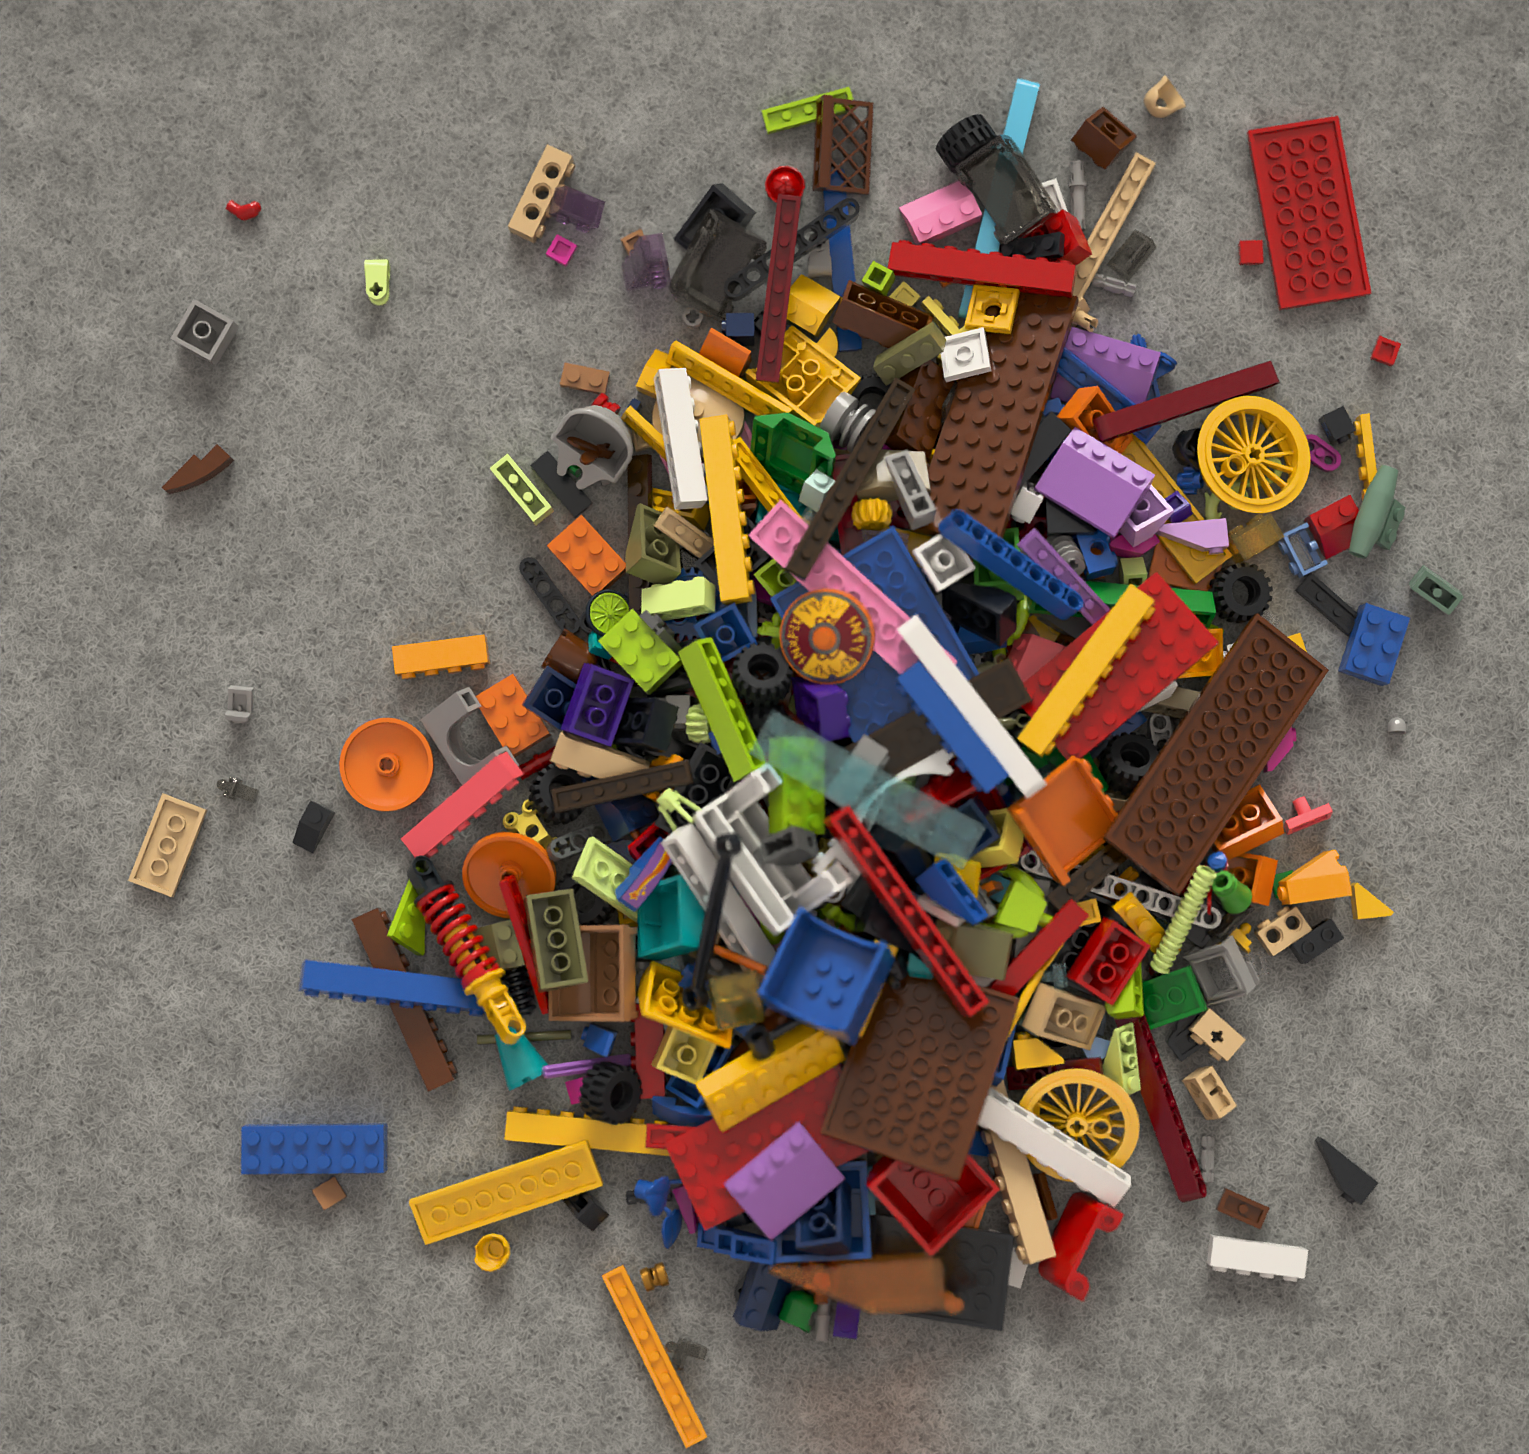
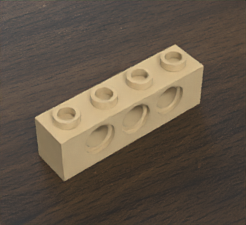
(551, 160)

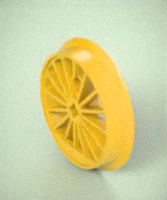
(1286, 435)
(1088, 1118)

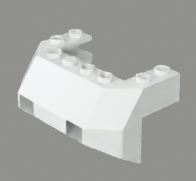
(768, 889)

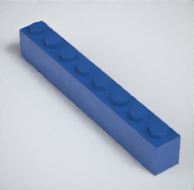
(386, 987)

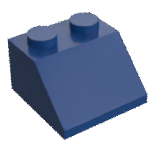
(727, 631)

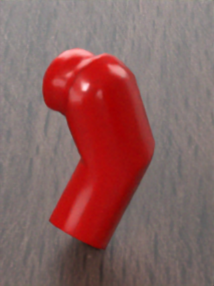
(244, 212)

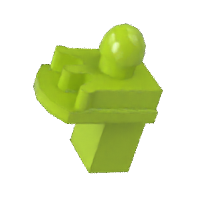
(772, 629)

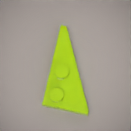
(409, 923)

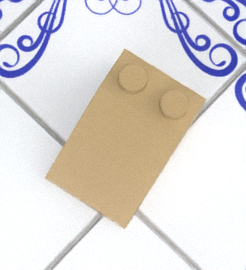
(1063, 1016)

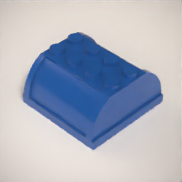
(856, 1175)

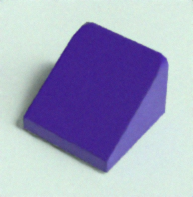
(1181, 507)

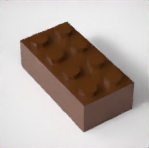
(877, 315)
(922, 416)

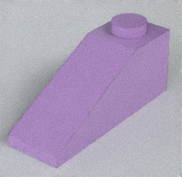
(1200, 535)

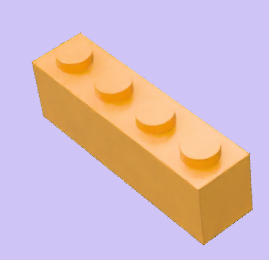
(441, 655)

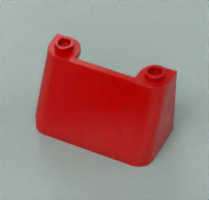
(1071, 1240)

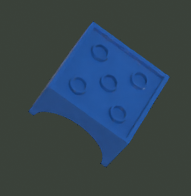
(826, 977)

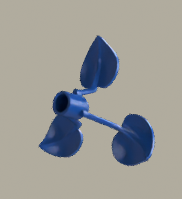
(656, 1196)

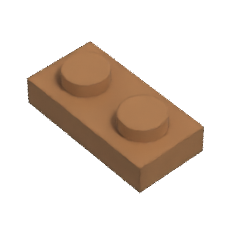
(584, 378)

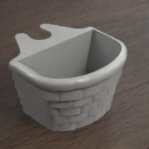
(595, 426)

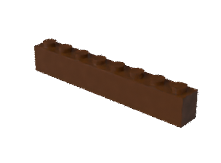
(414, 1022)

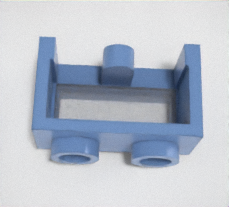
(1301, 551)

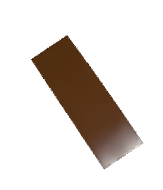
(198, 471)

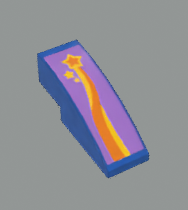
(644, 876)

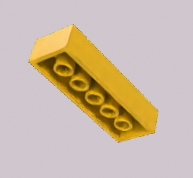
(753, 1084)

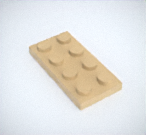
(167, 845)

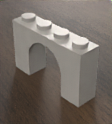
(444, 728)

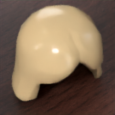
(1167, 92)

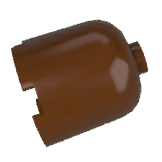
(569, 656)

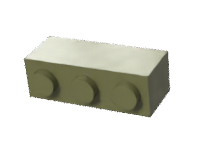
(909, 353)

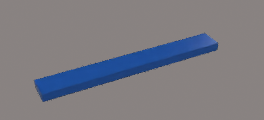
(841, 262)

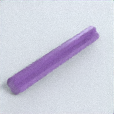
(582, 1066)

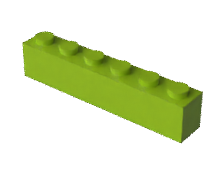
(721, 707)

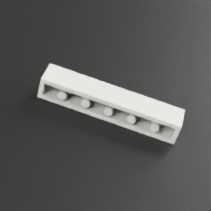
(680, 438)

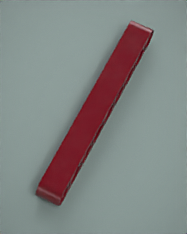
(1185, 401)
(1165, 1115)

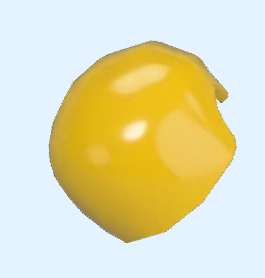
(492, 1252)

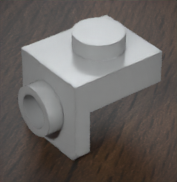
(239, 704)

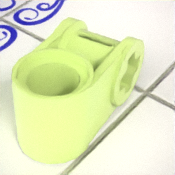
(377, 277)

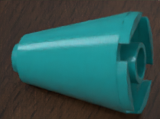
(519, 1061)

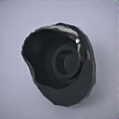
(1186, 448)

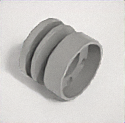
(845, 421)

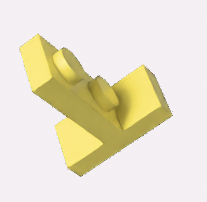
(945, 323)

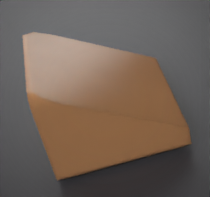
(329, 1193)

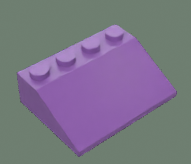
(1120, 363)
(1094, 482)
(784, 1181)

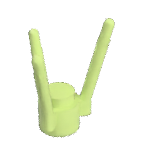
(670, 801)

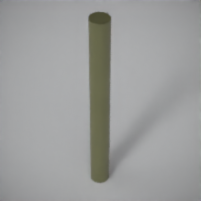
(531, 1036)

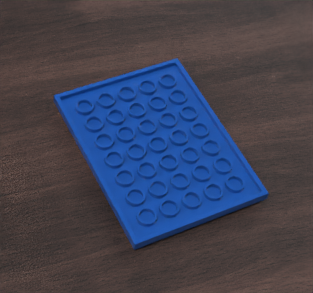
(889, 567)

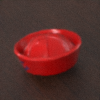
(784, 181)

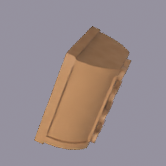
(611, 978)

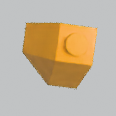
(1316, 880)

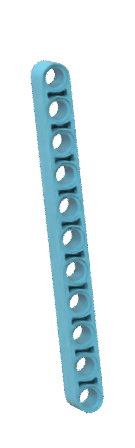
(1017, 128)

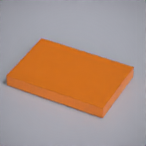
(1173, 574)

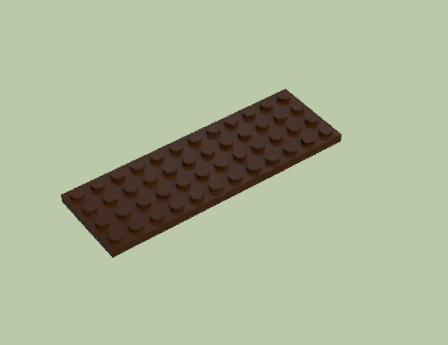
(998, 415)
(1215, 754)

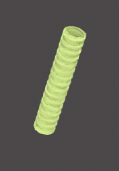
(1183, 919)

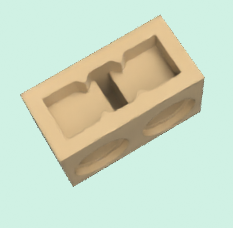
(1284, 935)
(1209, 1093)

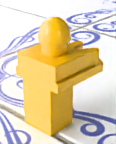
(1240, 938)

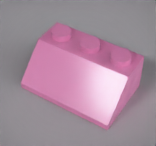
(941, 213)

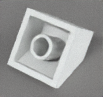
(943, 561)

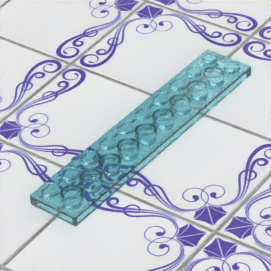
(867, 789)

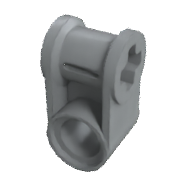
(819, 260)

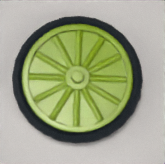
(606, 610)

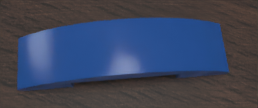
(666, 1109)

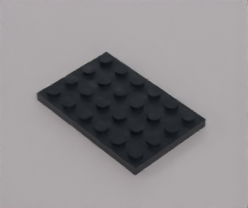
(973, 1268)

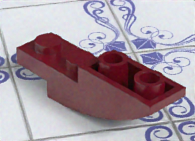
(1026, 1077)

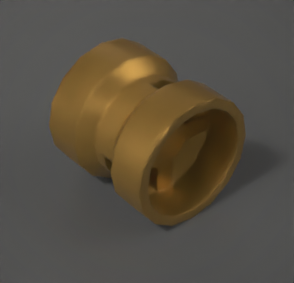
(660, 1276)

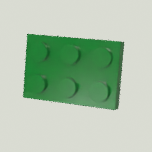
(1172, 997)

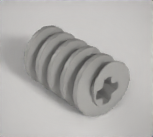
(1069, 551)

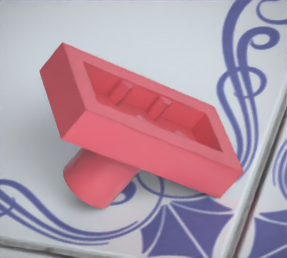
(1306, 816)

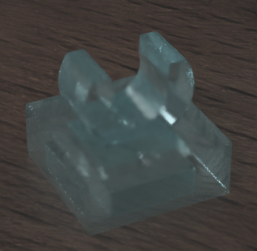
(1058, 975)

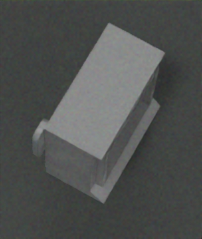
(1242, 971)

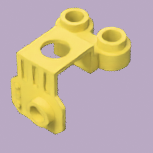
(525, 822)

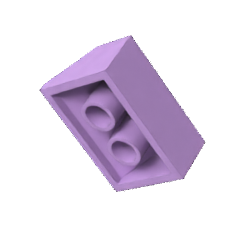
(1146, 518)

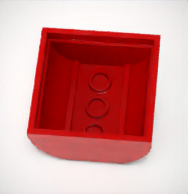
(929, 1203)

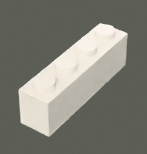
(1257, 1256)

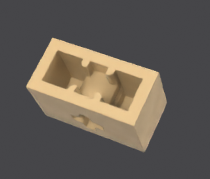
(1229, 1039)

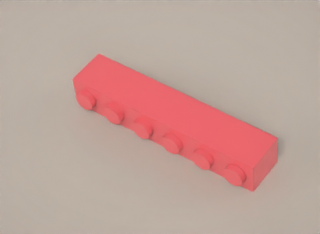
(463, 805)

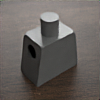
(797, 847)

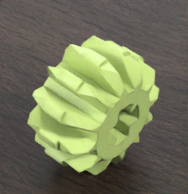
(697, 725)

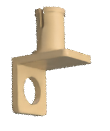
(1082, 318)

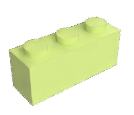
(521, 489)
(679, 599)

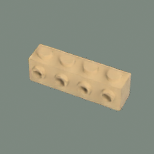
(593, 758)

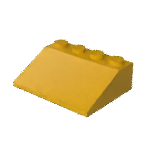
(662, 1001)

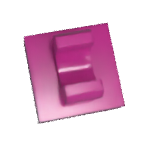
(561, 250)

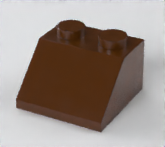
(1103, 138)

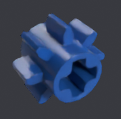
(1190, 481)

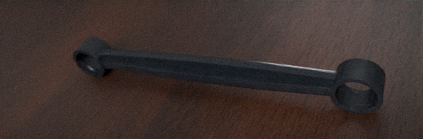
(711, 920)

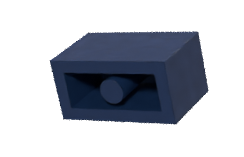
(739, 328)

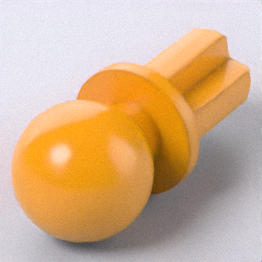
(1129, 874)

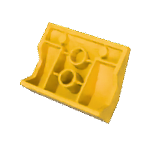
(807, 379)

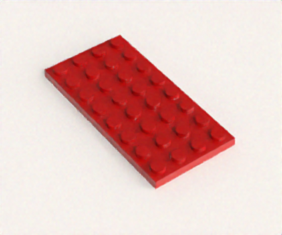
(1308, 213)
(1153, 660)
(711, 1157)

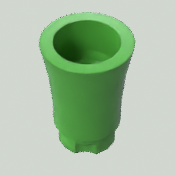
(1233, 894)

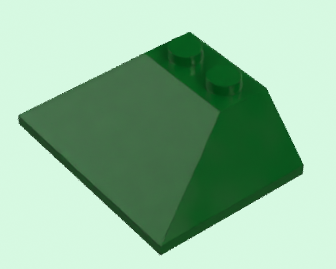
(791, 449)

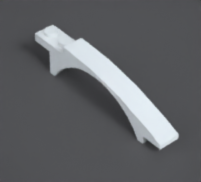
(932, 765)

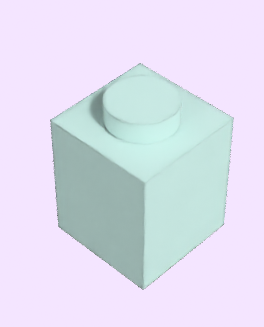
(815, 490)

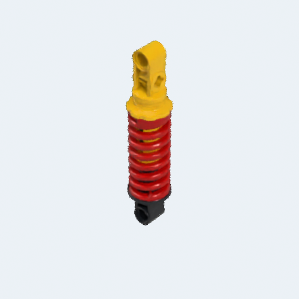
(479, 973)

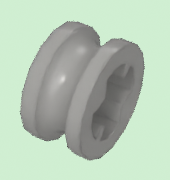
(698, 322)

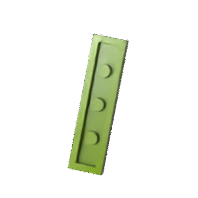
(800, 111)

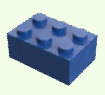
(1374, 644)

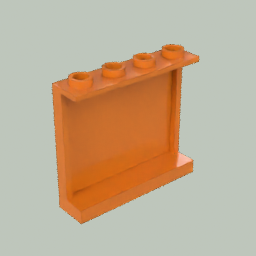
(1065, 818)

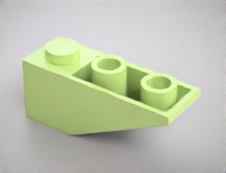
(1121, 1059)

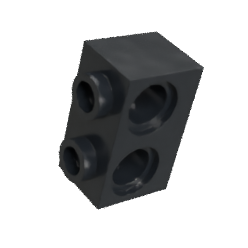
(1321, 938)

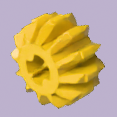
(872, 514)

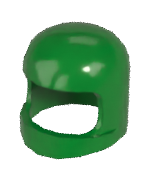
(798, 1309)

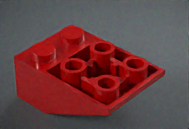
(1075, 244)

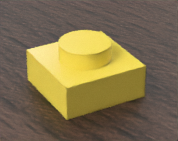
(905, 294)

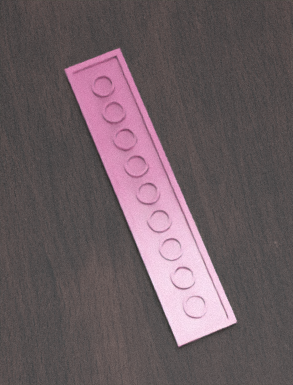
(780, 535)

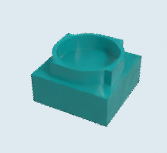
(669, 921)

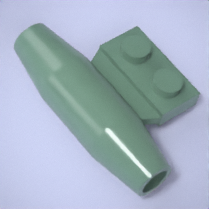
(1378, 515)

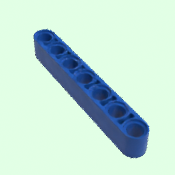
(1010, 564)

